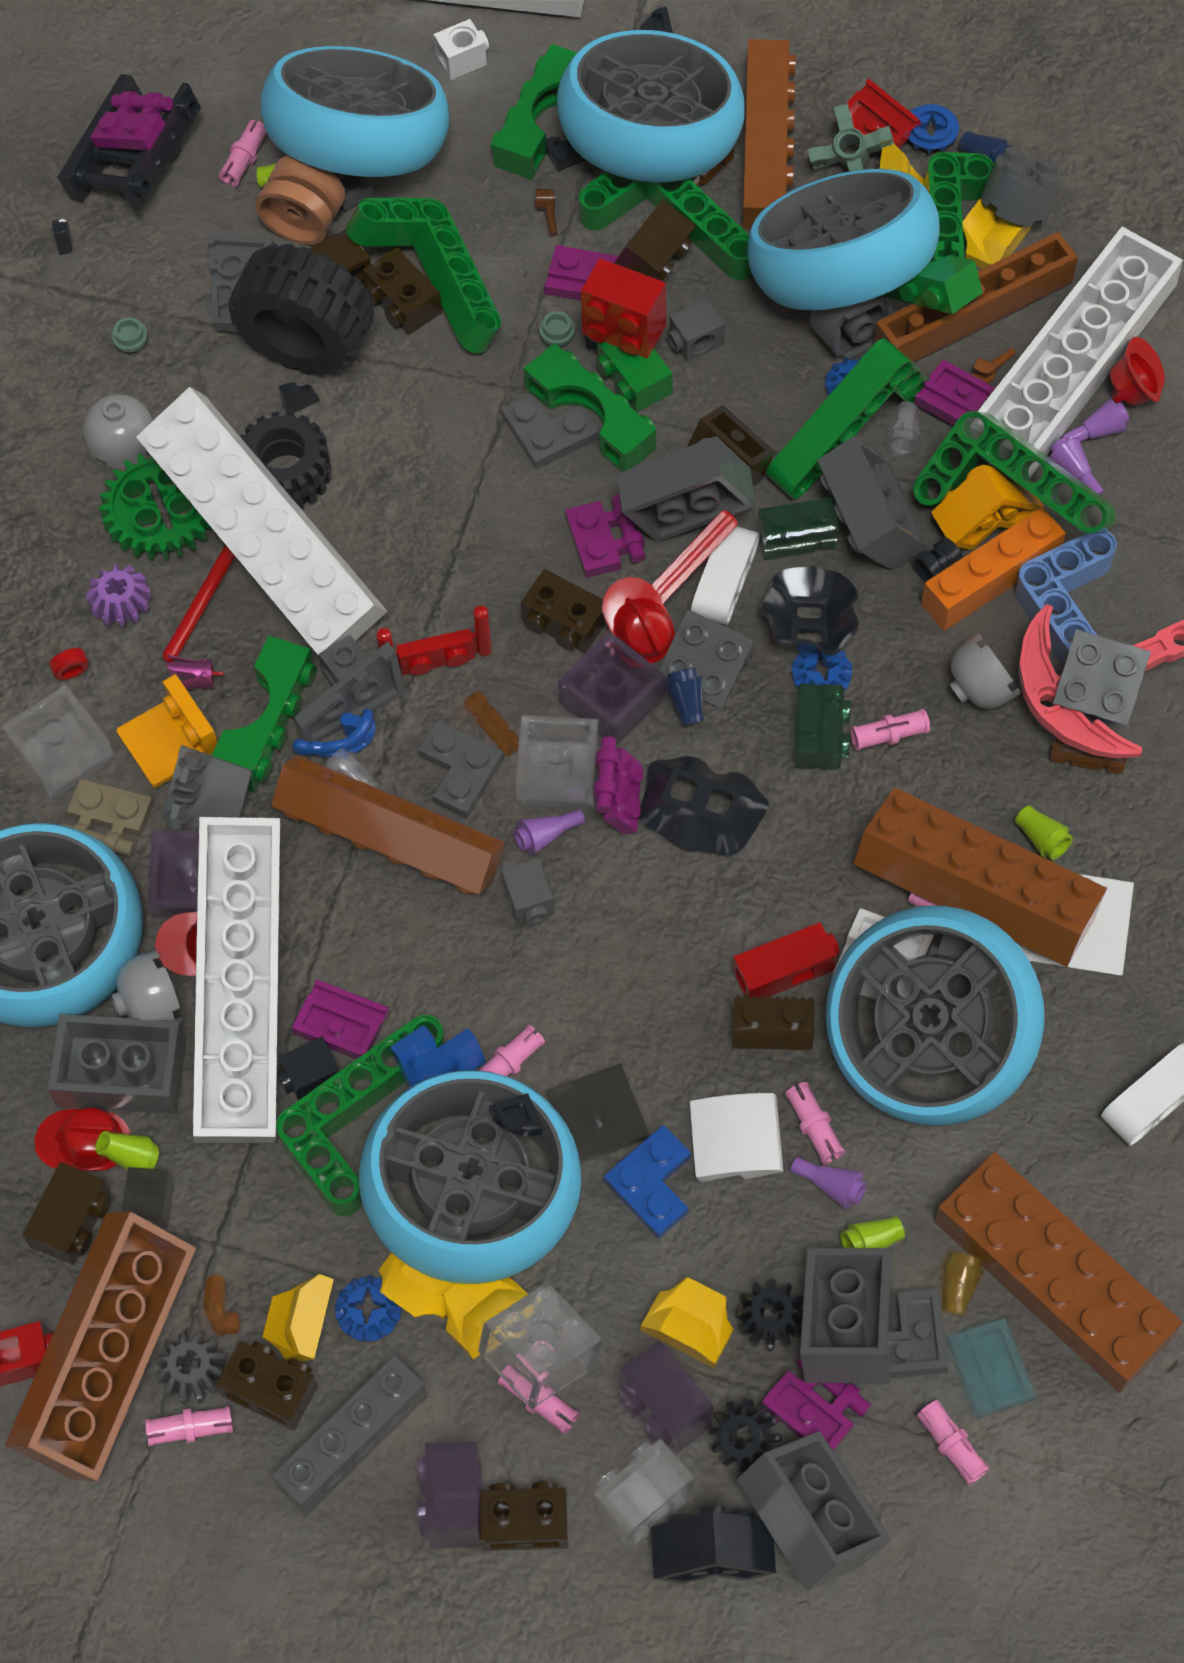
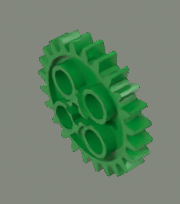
(126, 515)

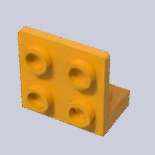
(159, 733)

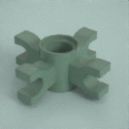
(873, 142)

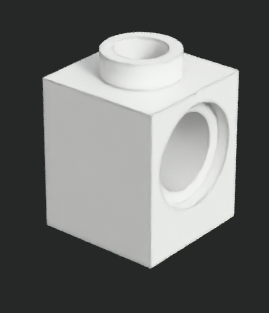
(461, 49)

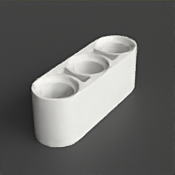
(725, 576)
(1148, 1099)

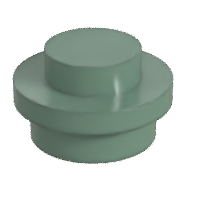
(557, 328)
(129, 335)

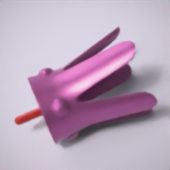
(199, 672)

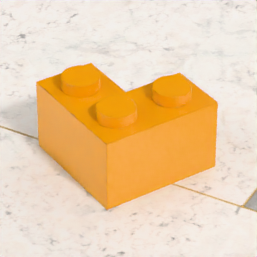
(983, 504)

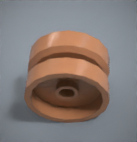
(300, 201)

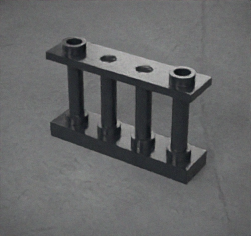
(87, 161)

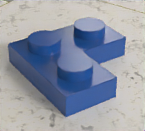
(421, 1058)
(641, 1178)

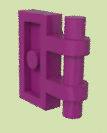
(128, 128)
(594, 539)
(618, 786)
(807, 1412)

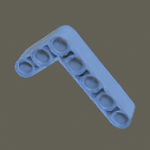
(1056, 584)

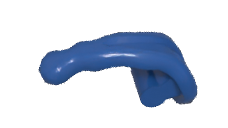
(358, 733)

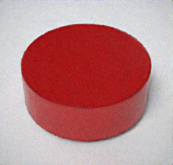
(69, 664)

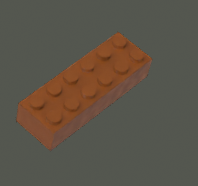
(980, 873)
(1057, 1272)
(101, 1346)

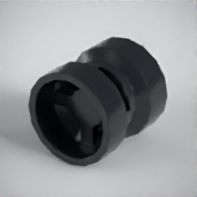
(938, 559)

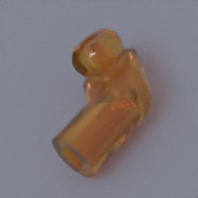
(213, 1305)

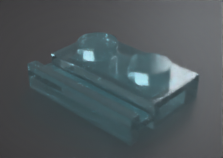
(991, 1368)

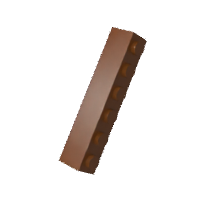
(767, 125)
(1005, 289)
(387, 825)

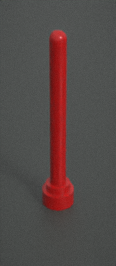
(199, 604)

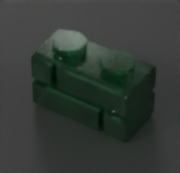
(797, 528)
(820, 727)

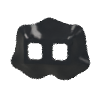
(811, 588)
(690, 822)

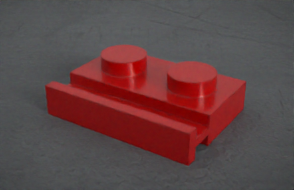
(876, 109)

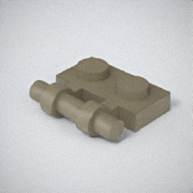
(112, 809)

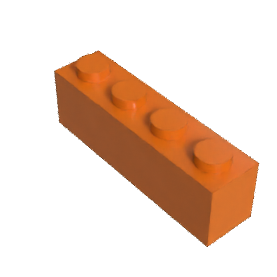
(989, 569)

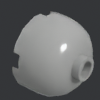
(112, 429)
(980, 676)
(145, 990)

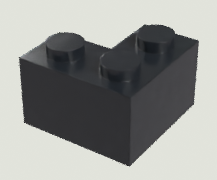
(712, 1545)

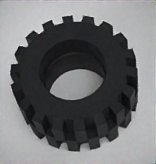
(297, 438)

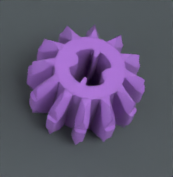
(118, 595)

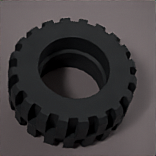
(301, 309)

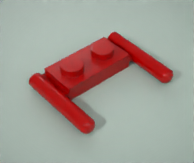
(442, 650)

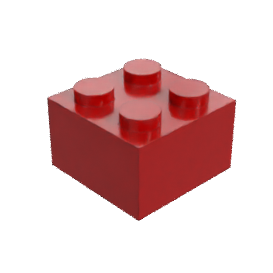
(623, 308)

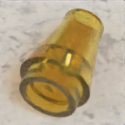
(960, 1282)

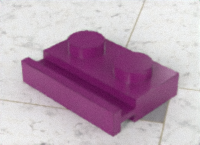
(570, 271)
(952, 393)
(342, 1018)

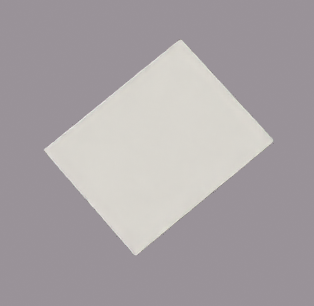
(1106, 939)

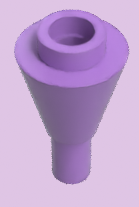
(1106, 420)
(1071, 457)
(537, 833)
(839, 1184)

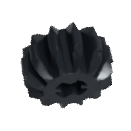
(766, 1327)
(736, 1420)

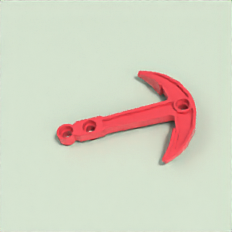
(1071, 726)

